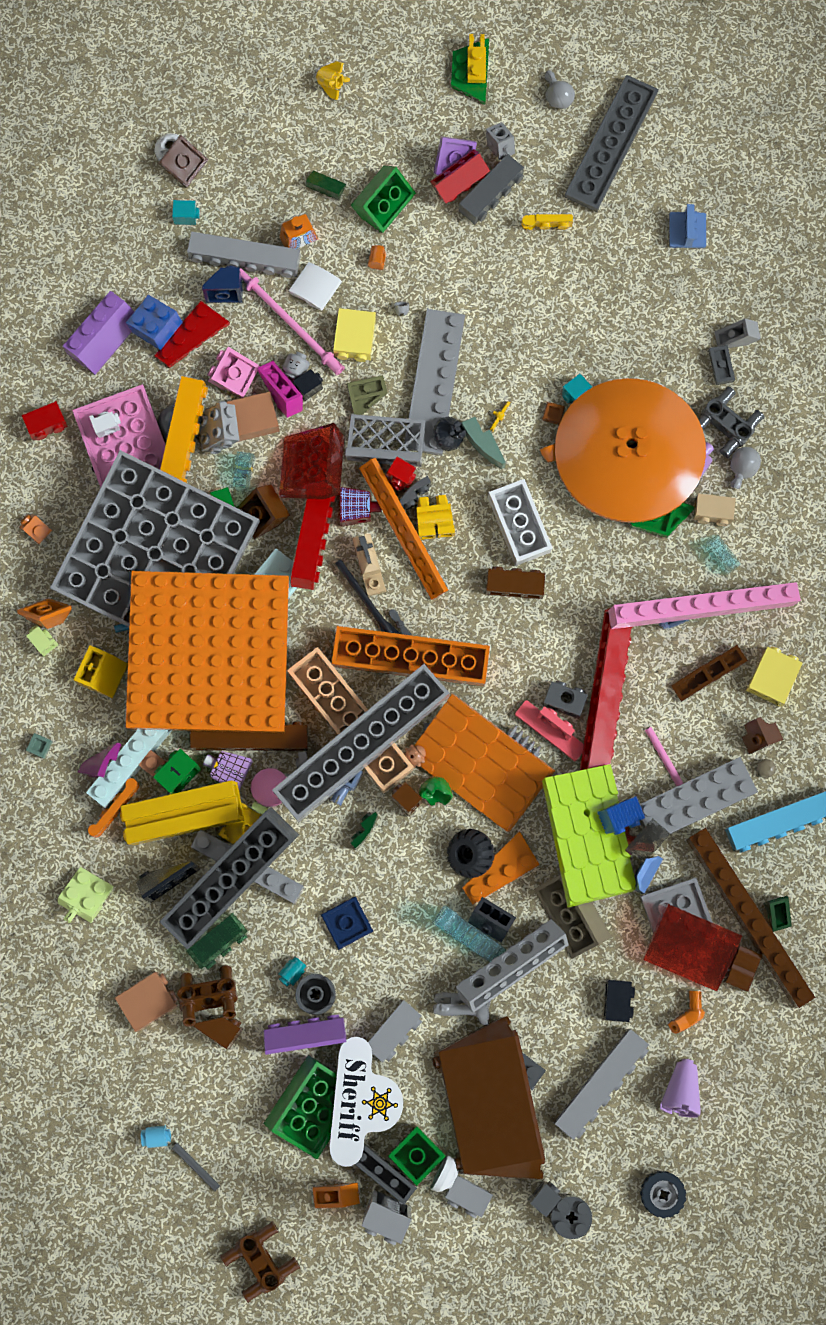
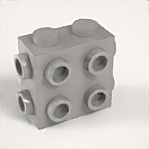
(218, 427)

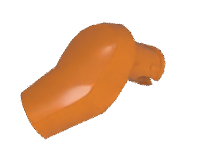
(691, 1017)

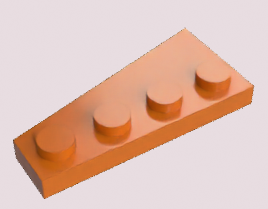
(508, 864)

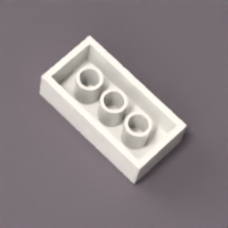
(519, 522)

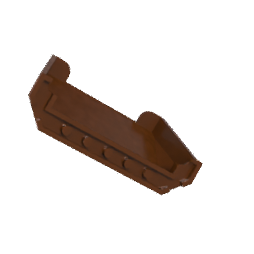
(491, 1103)

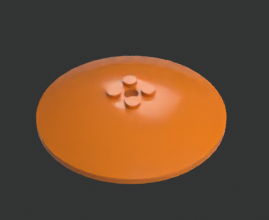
(623, 480)

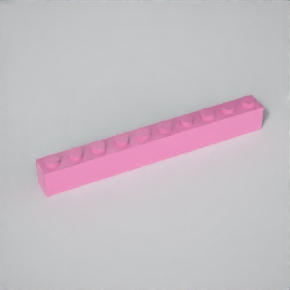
(703, 605)

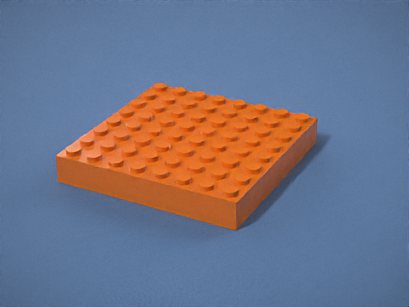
(207, 652)

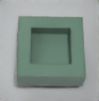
(39, 746)

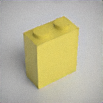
(354, 334)
(774, 676)

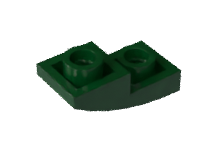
(368, 824)

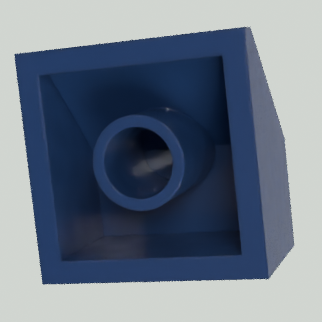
(224, 286)

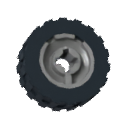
(651, 1193)

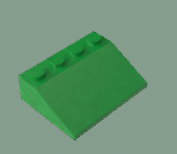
(306, 1108)

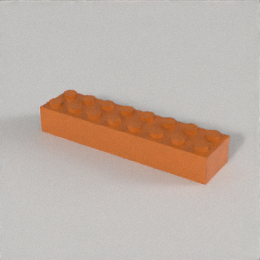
(406, 653)

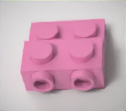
(233, 372)

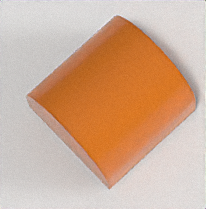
(377, 257)

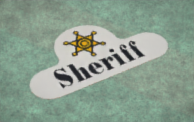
(361, 1102)

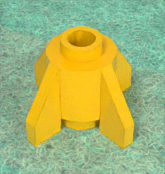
(331, 79)

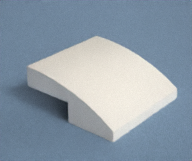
(315, 286)

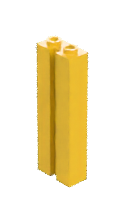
(182, 813)

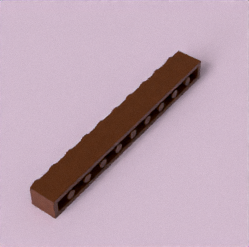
(750, 918)

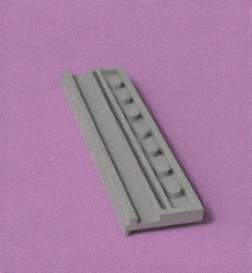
(435, 375)

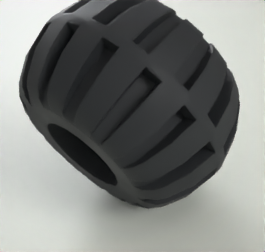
(468, 864)

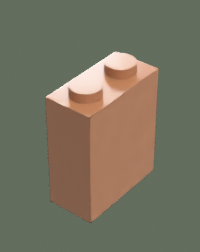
(255, 416)
(147, 1001)

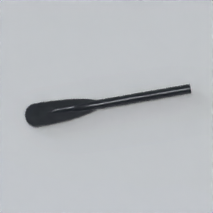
(384, 625)

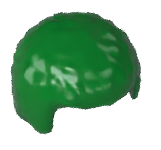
(436, 790)

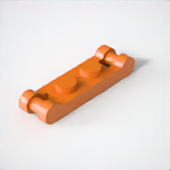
(108, 815)

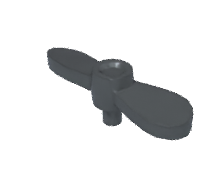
(400, 624)

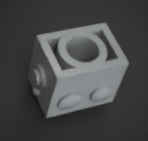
(500, 140)

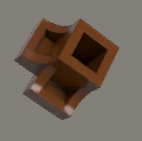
(760, 735)

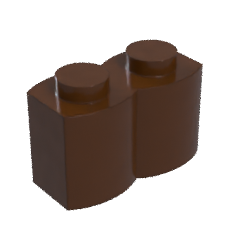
(742, 968)

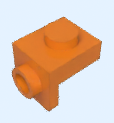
(35, 528)

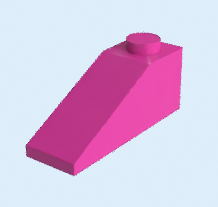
(281, 389)

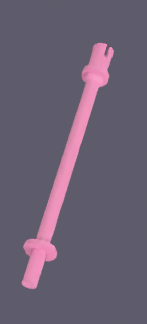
(326, 357)

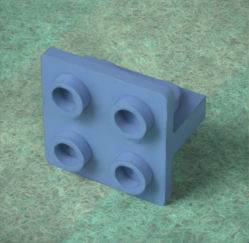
(687, 228)

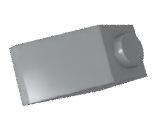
(738, 334)

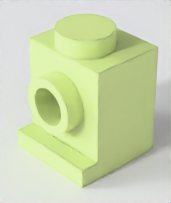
(41, 640)

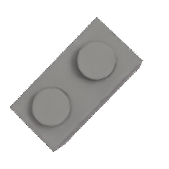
(468, 1196)

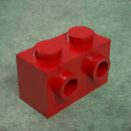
(44, 421)
(400, 474)

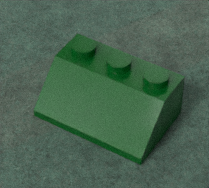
(383, 198)

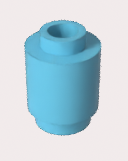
(155, 1136)

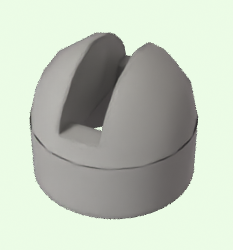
(401, 307)

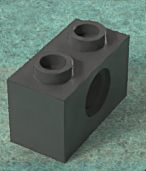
(574, 707)
(545, 1198)

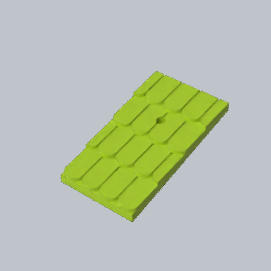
(589, 860)

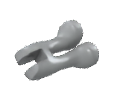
(449, 1006)

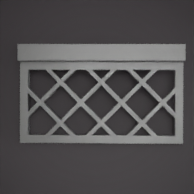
(383, 456)

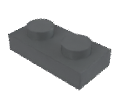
(721, 365)

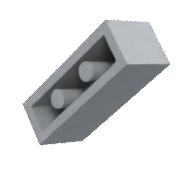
(394, 1031)

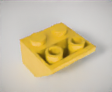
(100, 672)

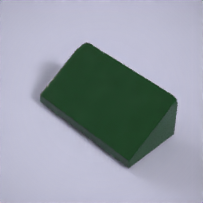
(325, 185)

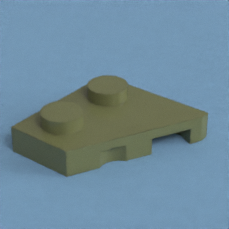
(366, 393)

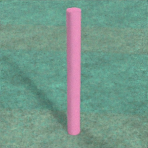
(664, 757)

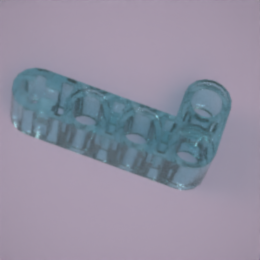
(468, 935)

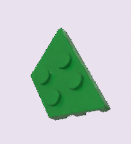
(459, 74)
(666, 524)

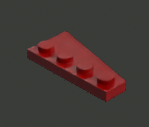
(195, 330)

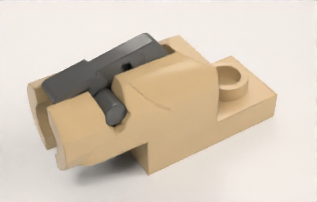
(369, 565)

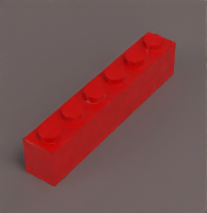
(311, 543)

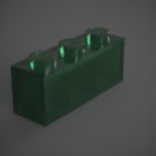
(218, 942)

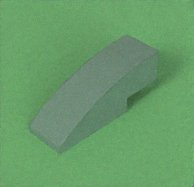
(483, 442)

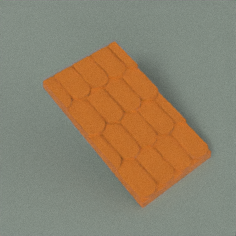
(482, 763)

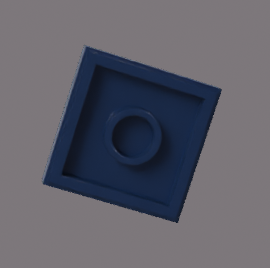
(347, 923)

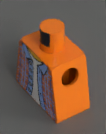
(297, 232)

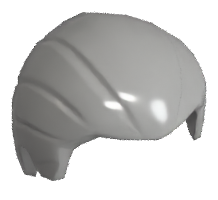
(559, 93)
(744, 464)

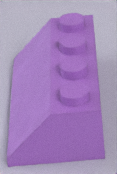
(100, 333)
(304, 1036)

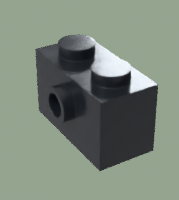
(491, 919)

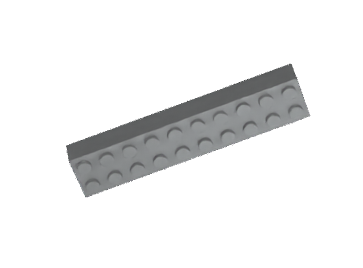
(361, 743)

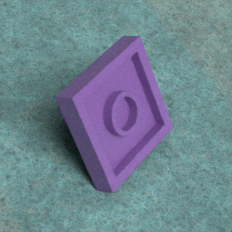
(450, 151)

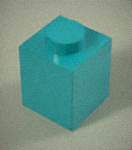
(185, 212)
(575, 388)

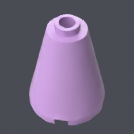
(683, 1091)

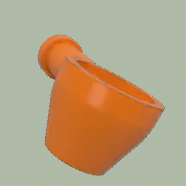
(548, 453)

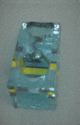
(243, 469)

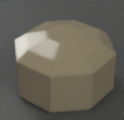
(766, 768)

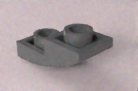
(410, 497)

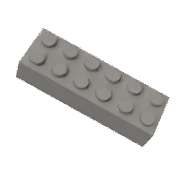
(700, 797)
(386, 1217)

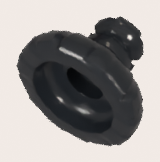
(448, 433)

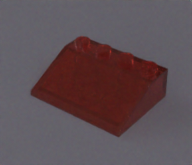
(312, 463)
(692, 947)

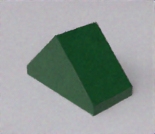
(778, 913)

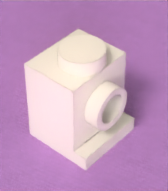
(105, 423)

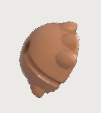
(418, 753)

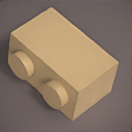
(714, 509)

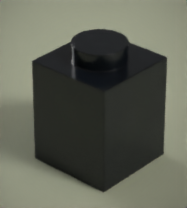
(308, 384)

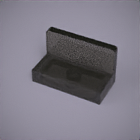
(648, 840)

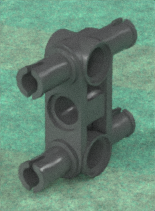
(729, 422)

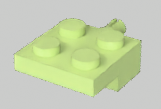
(84, 895)

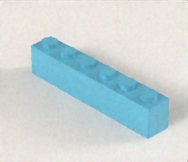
(777, 823)

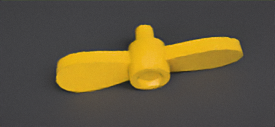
(499, 416)

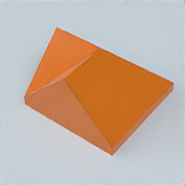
(46, 613)

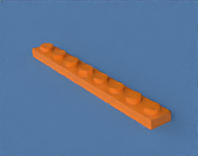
(403, 528)

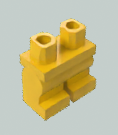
(435, 515)

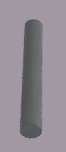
(196, 1167)

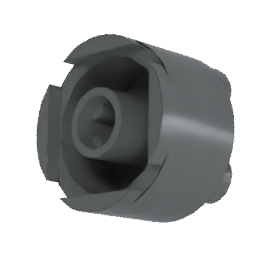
(304, 993)
(579, 1225)

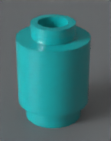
(292, 971)

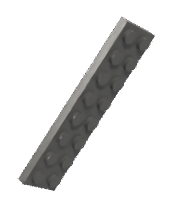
(611, 143)

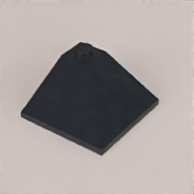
(160, 881)

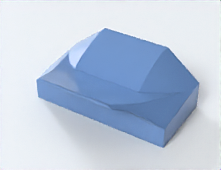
(646, 873)

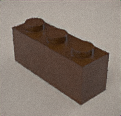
(515, 583)

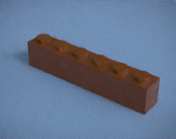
(293, 739)

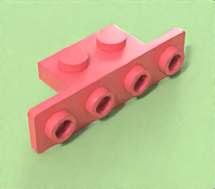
(551, 728)

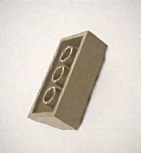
(580, 923)

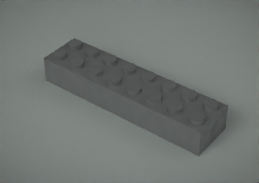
(229, 878)

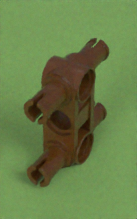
(207, 995)
(260, 1261)

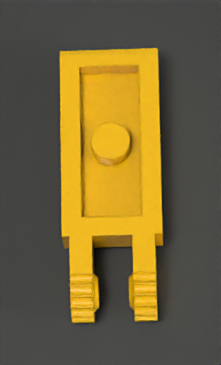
(477, 60)
(546, 221)

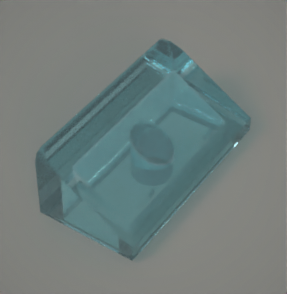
(721, 554)

